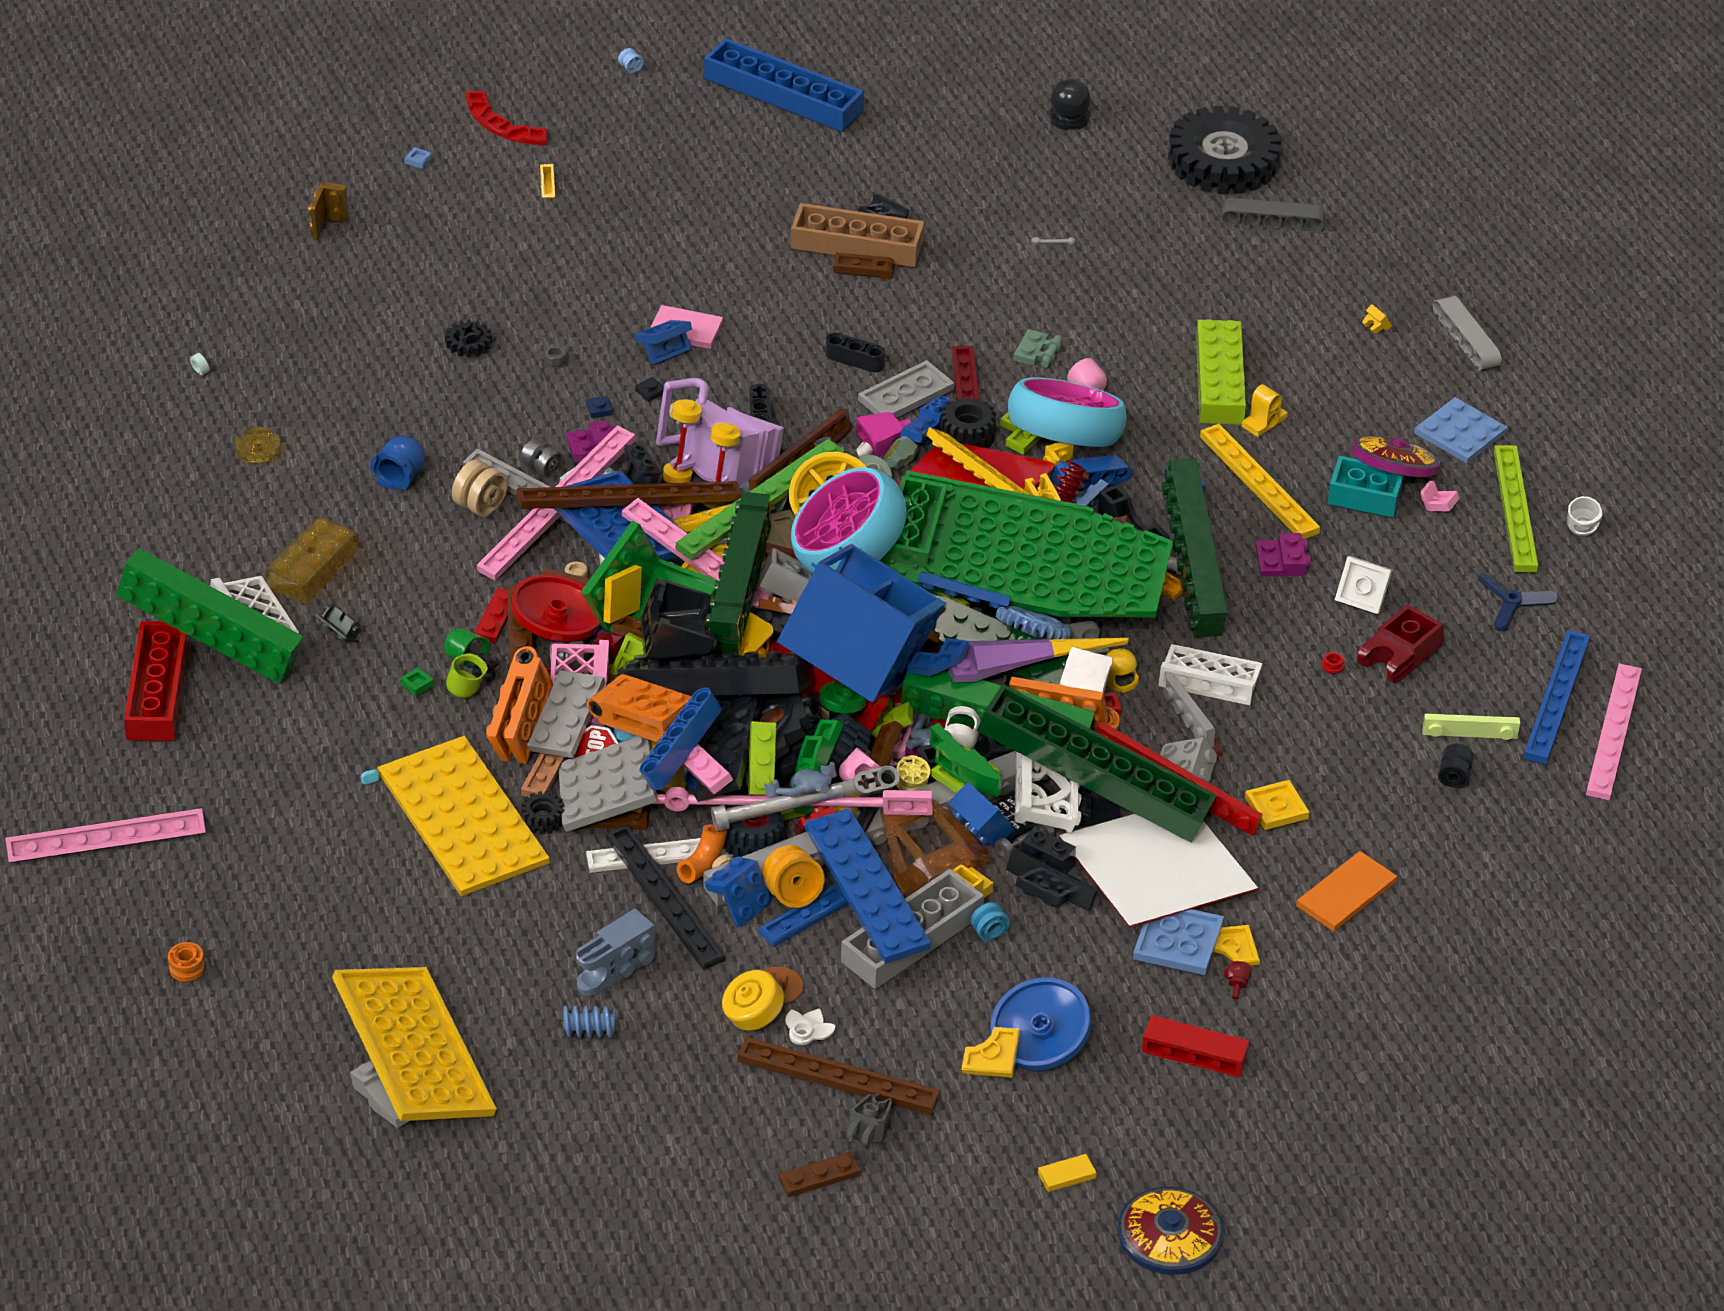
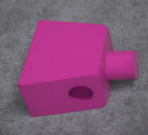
(880, 431)

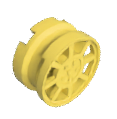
(912, 774)

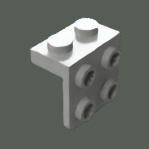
(1193, 756)

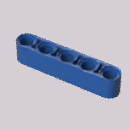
(680, 738)

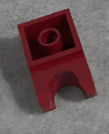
(1403, 642)

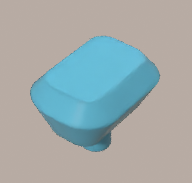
(370, 777)

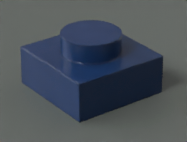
(599, 407)

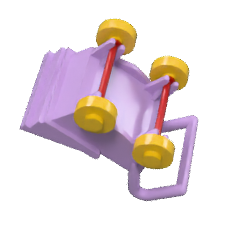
(717, 441)

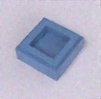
(418, 158)

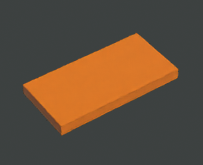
(1346, 891)

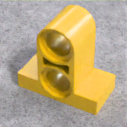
(1265, 411)

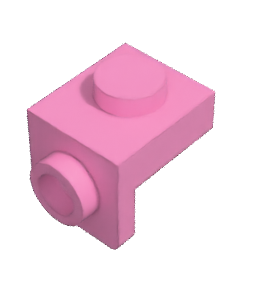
(1438, 500)

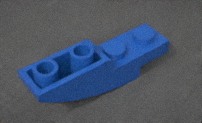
(929, 417)

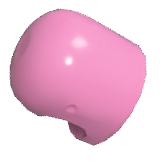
(1088, 373)
(856, 763)

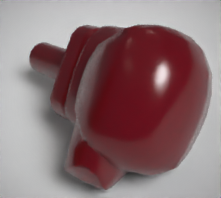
(1238, 976)

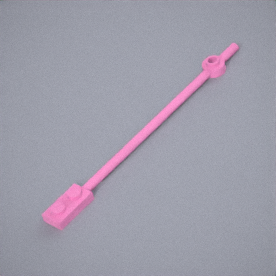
(893, 801)

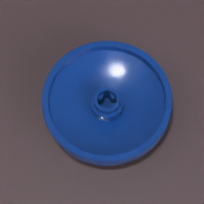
(1050, 1018)

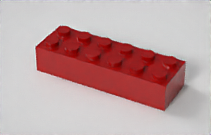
(156, 682)

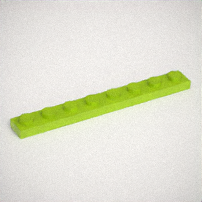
(1515, 509)

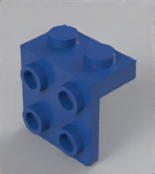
(742, 888)

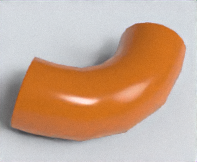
(704, 856)

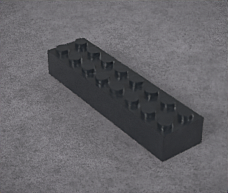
(726, 673)

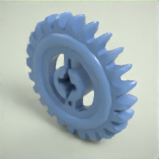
(1033, 622)

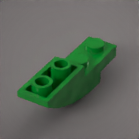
(817, 751)
(964, 765)

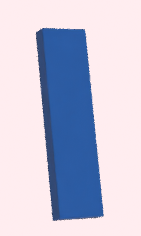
(801, 918)

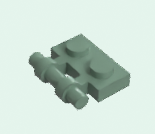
(1032, 345)

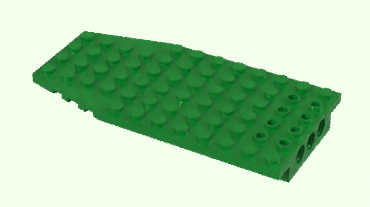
(1029, 547)

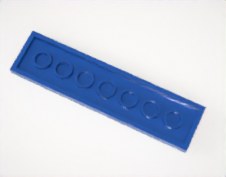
(867, 886)

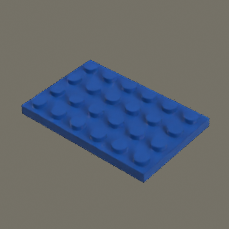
(605, 524)

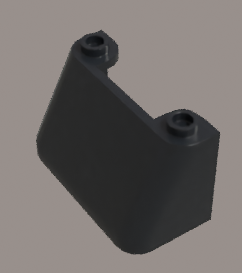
(675, 622)

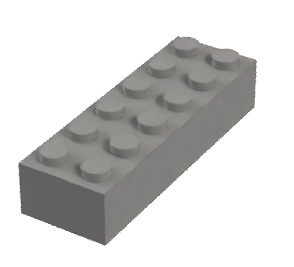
(941, 909)

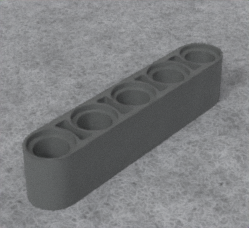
(1273, 214)

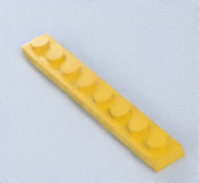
(972, 461)
(1259, 481)

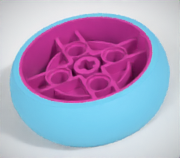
(1067, 412)
(850, 508)

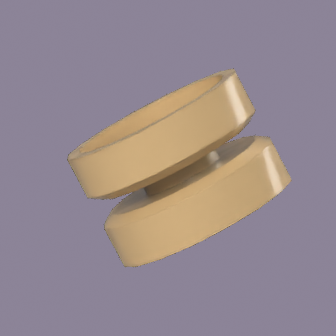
(479, 488)

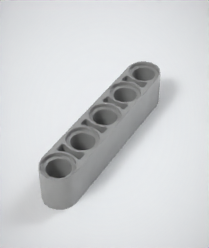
(1468, 332)

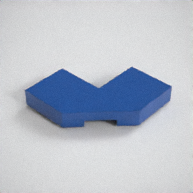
(930, 663)

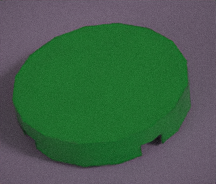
(841, 698)

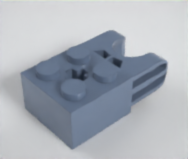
(615, 952)

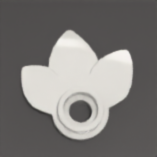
(808, 1027)

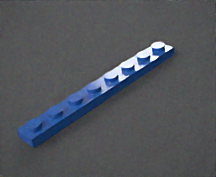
(1556, 697)

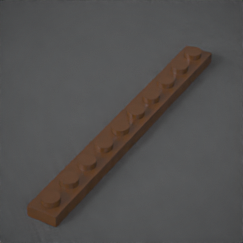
(625, 494)

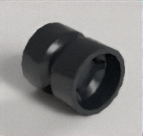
(1456, 766)

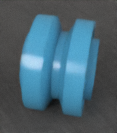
(989, 921)

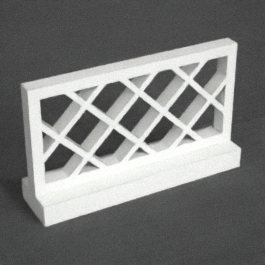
(264, 593)
(1214, 683)

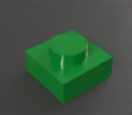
(416, 682)

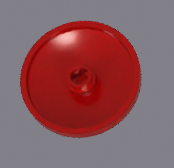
(553, 608)

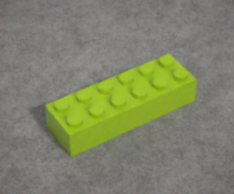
(1220, 372)

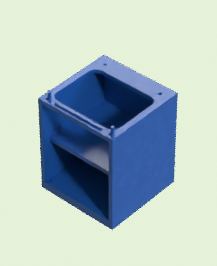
(861, 622)

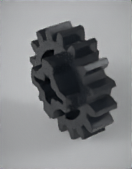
(468, 338)

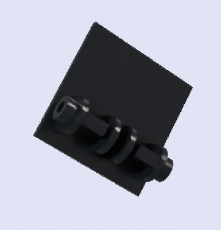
(1096, 808)

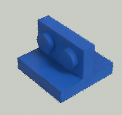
(665, 340)

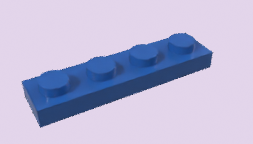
(954, 587)

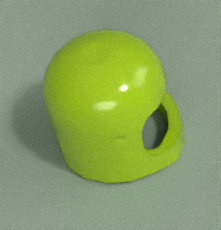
(462, 683)

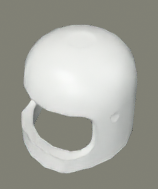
(1584, 516)
(961, 733)

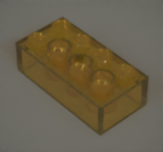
(311, 560)

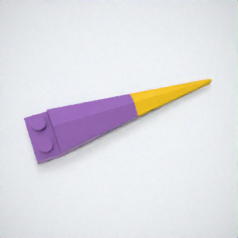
(998, 656)

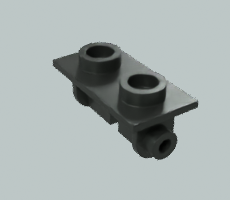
(345, 629)

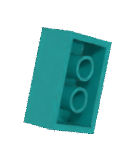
(1364, 487)

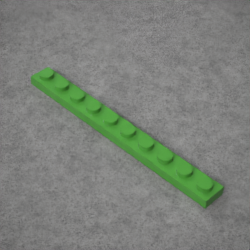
(718, 526)

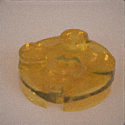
(266, 452)

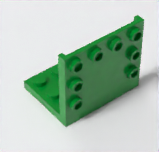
(631, 550)

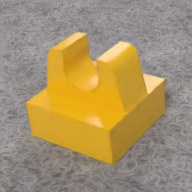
(1377, 318)

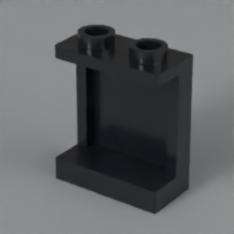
(641, 466)

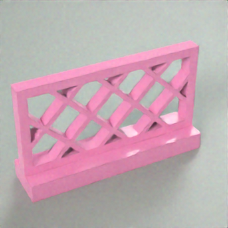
(600, 662)

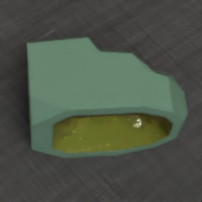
(901, 453)

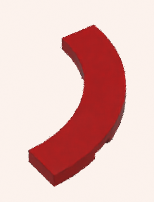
(484, 115)

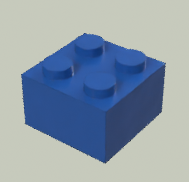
(980, 815)

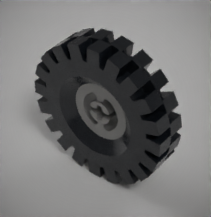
(1248, 143)

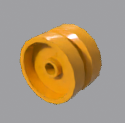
(793, 876)

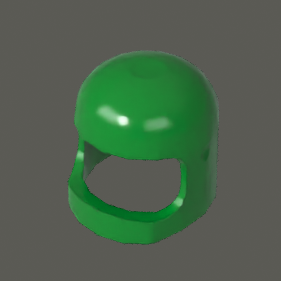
(459, 642)

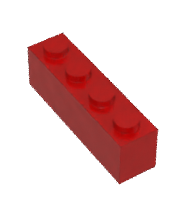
(1195, 1046)

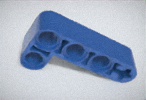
(1108, 468)

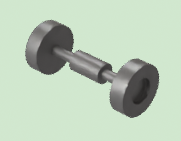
(1004, 847)

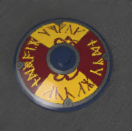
(1170, 1230)

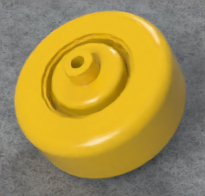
(753, 1000)

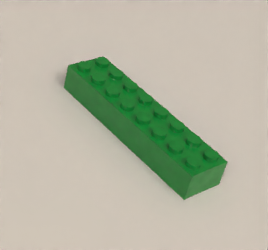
(209, 615)
(938, 694)

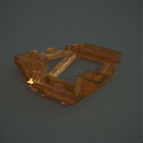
(963, 851)

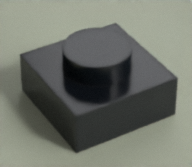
(649, 389)

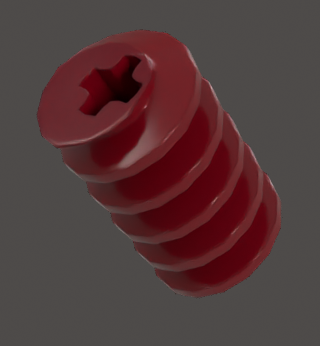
(1070, 481)

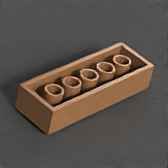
(855, 232)

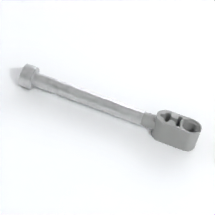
(722, 817)

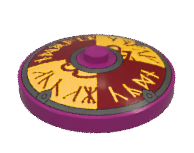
(1395, 456)

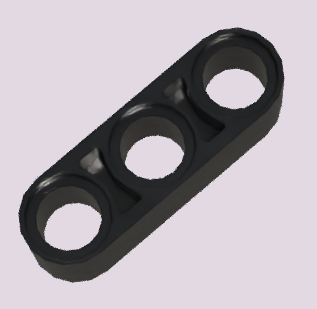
(855, 352)

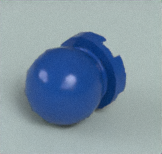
(398, 462)

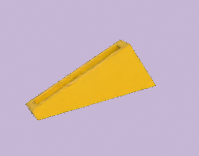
(547, 181)

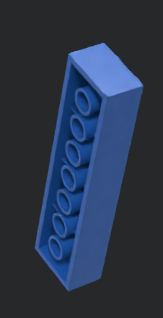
(784, 84)

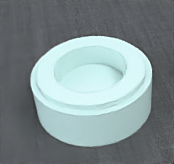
(199, 364)

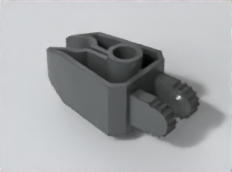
(869, 1119)

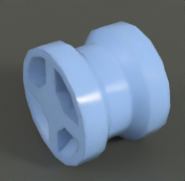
(630, 60)

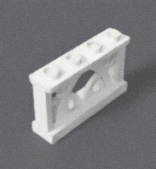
(1031, 807)

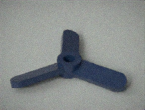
(1513, 600)

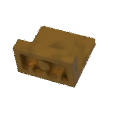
(328, 204)

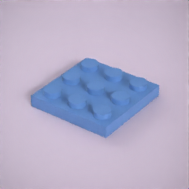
(1460, 430)
(1180, 941)

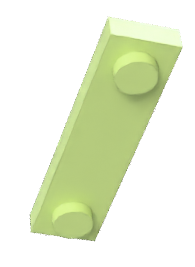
(1471, 726)

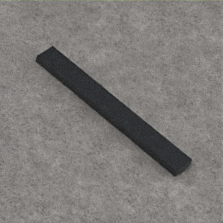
(665, 897)

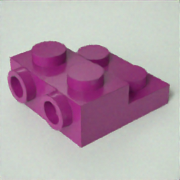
(583, 442)
(1283, 555)

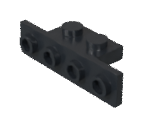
(1048, 882)

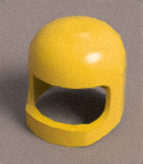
(1122, 664)

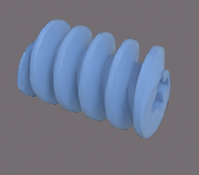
(589, 1022)

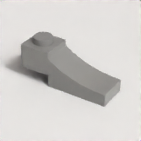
(367, 1082)

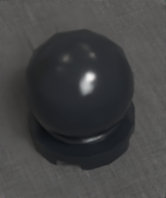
(1070, 105)

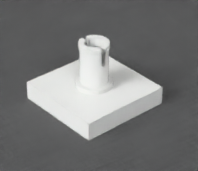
(1363, 584)

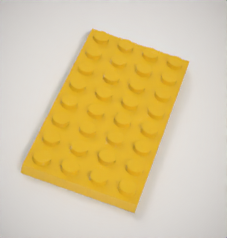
(463, 815)
(413, 1043)

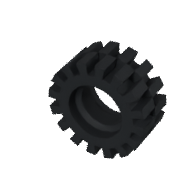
(538, 803)

